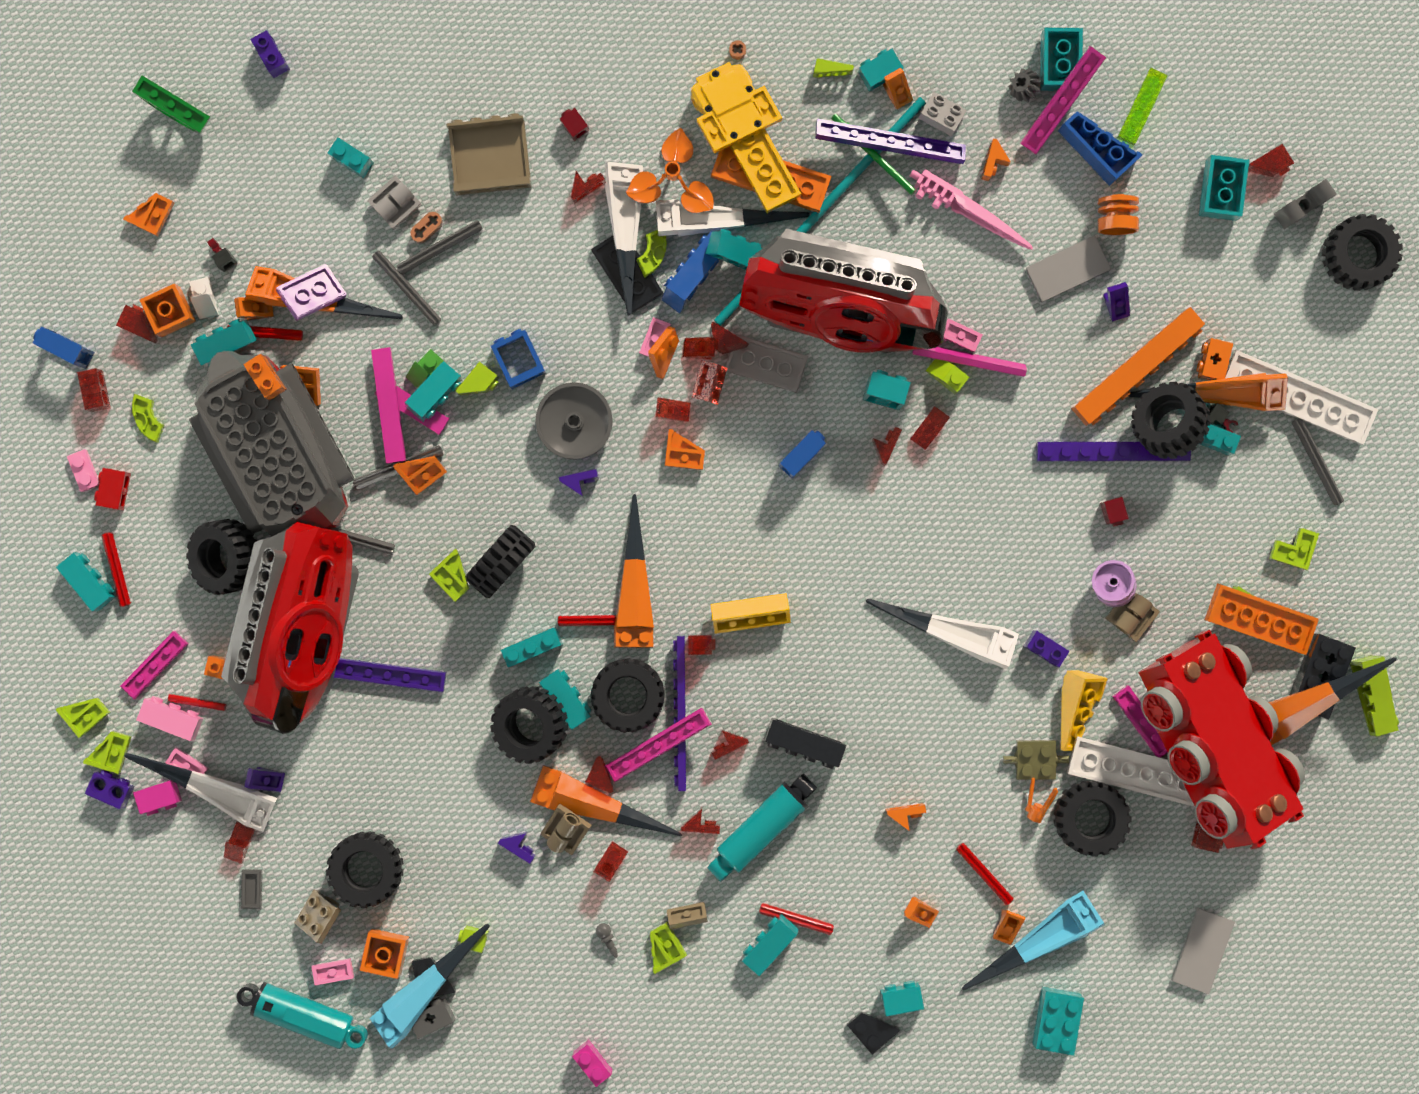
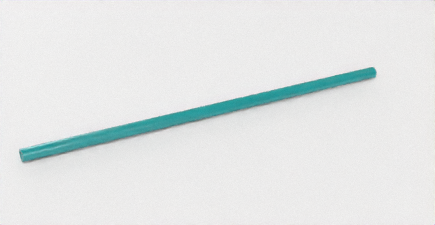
(834, 196)

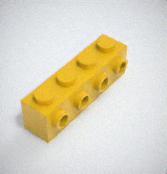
(747, 613)

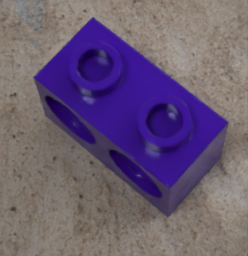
(270, 54)
(1046, 648)
(108, 794)

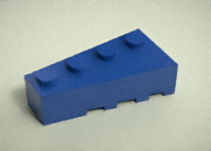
(1098, 148)
(689, 276)

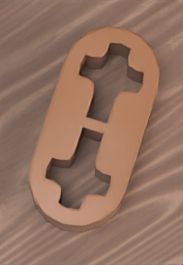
(423, 223)

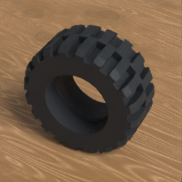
(1386, 248)
(1183, 436)
(205, 555)
(500, 561)
(601, 695)
(510, 737)
(1112, 834)
(346, 887)

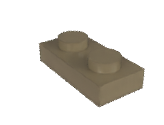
(687, 915)

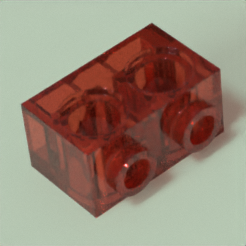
(709, 382)
(93, 390)

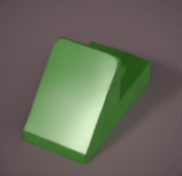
(424, 368)

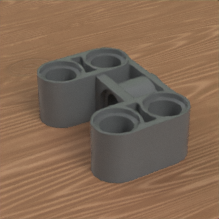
(1311, 199)

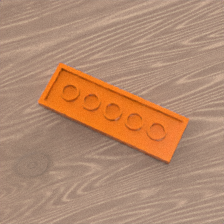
(810, 183)
(1261, 619)

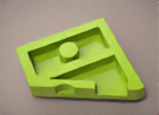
(451, 576)
(83, 715)
(110, 753)
(665, 947)

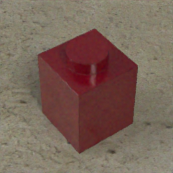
(574, 123)
(1114, 511)

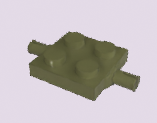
(1035, 759)

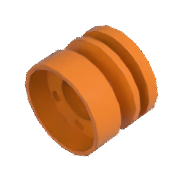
(1118, 211)

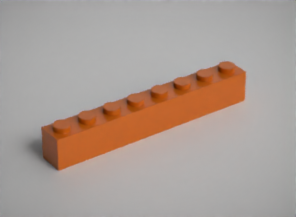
(1138, 366)

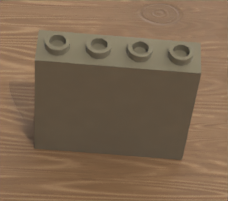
(489, 154)

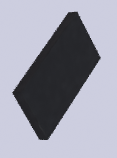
(644, 288)

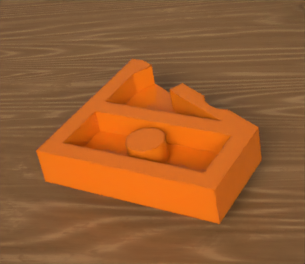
(151, 214)
(663, 351)
(311, 380)
(683, 452)
(420, 472)

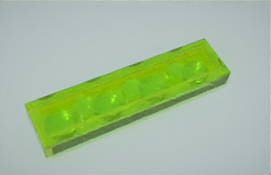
(1142, 106)

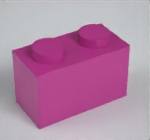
(156, 797)
(592, 1063)

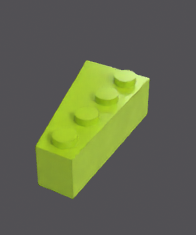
(1376, 698)

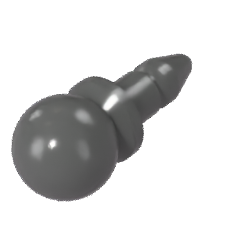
(604, 932)

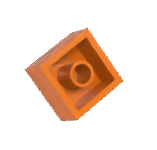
(167, 310)
(384, 953)

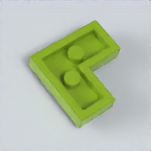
(1300, 553)

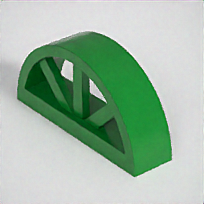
(171, 105)

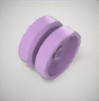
(1113, 572)

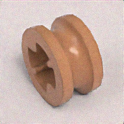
(737, 44)

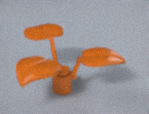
(674, 149)

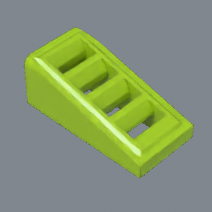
(828, 68)

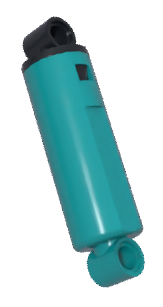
(762, 827)
(302, 1015)

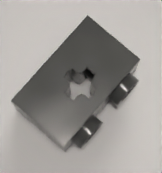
(443, 1017)

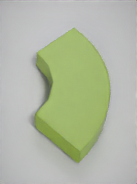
(654, 253)
(144, 417)

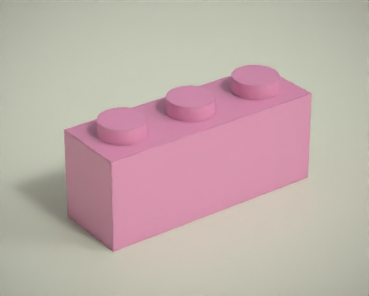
(170, 718)

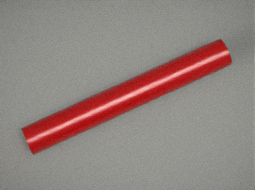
(197, 702)

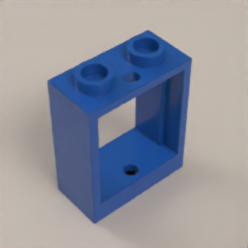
(62, 347)
(527, 375)
(802, 453)

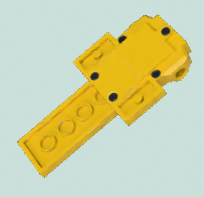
(738, 118)

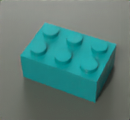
(1059, 55)
(1224, 187)
(886, 390)
(1058, 1021)

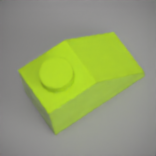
(947, 375)
(478, 381)

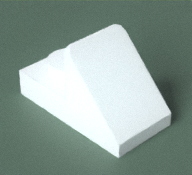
(203, 298)

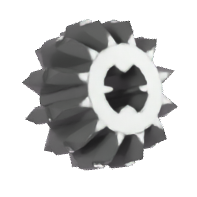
(1024, 85)

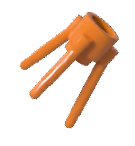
(1037, 811)

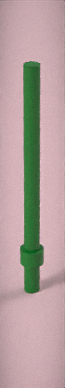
(883, 163)

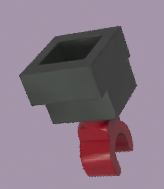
(222, 257)
(1218, 416)

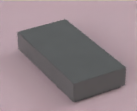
(251, 889)

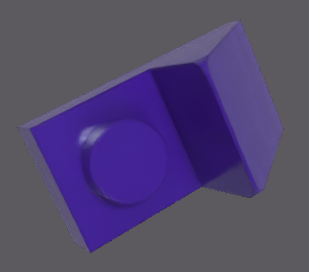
(1118, 301)
(573, 480)
(264, 779)
(512, 844)

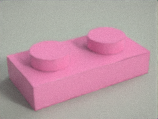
(655, 330)
(962, 335)
(83, 470)
(183, 760)
(332, 971)

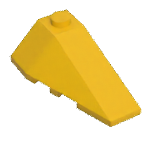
(1078, 698)

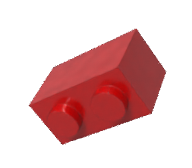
(112, 488)

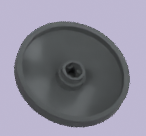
(574, 421)

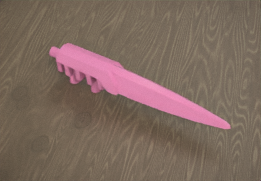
(961, 204)

